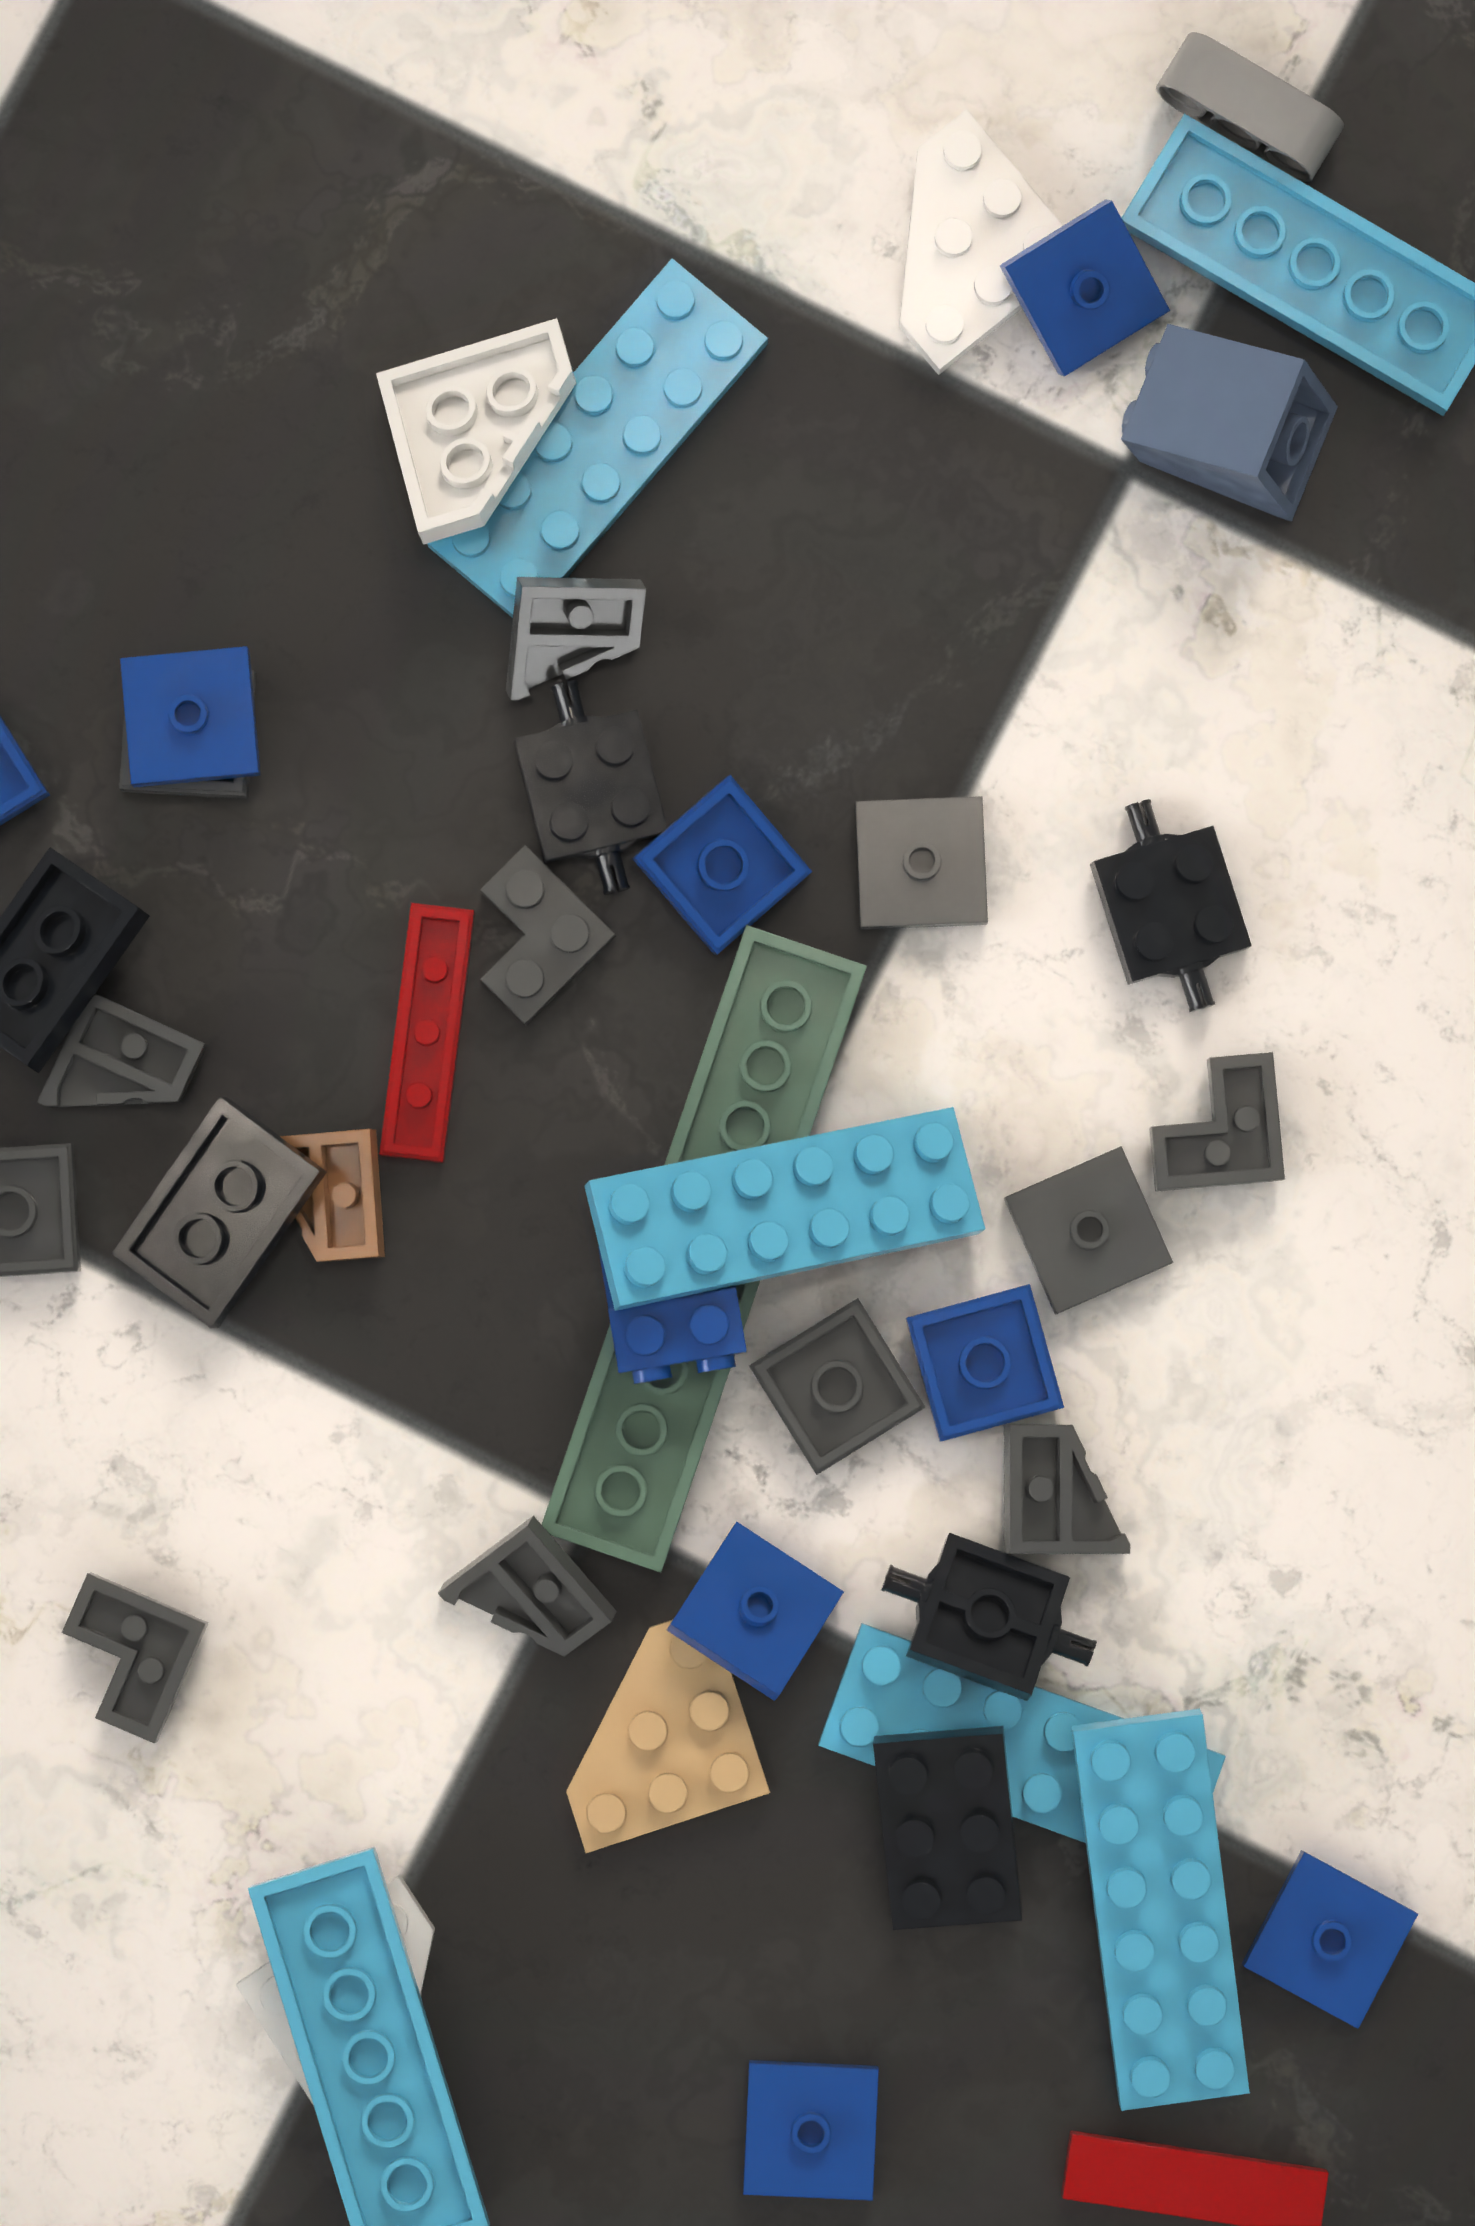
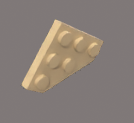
(665, 1747)

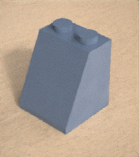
(1230, 418)

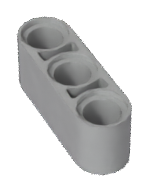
(1250, 106)

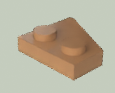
(345, 1209)

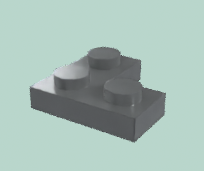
(557, 937)
(1238, 1143)
(153, 1647)

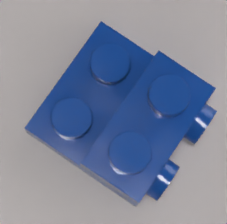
(677, 1331)

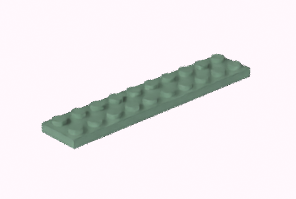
(751, 1089)

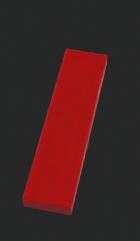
(427, 1032)
(1192, 2182)

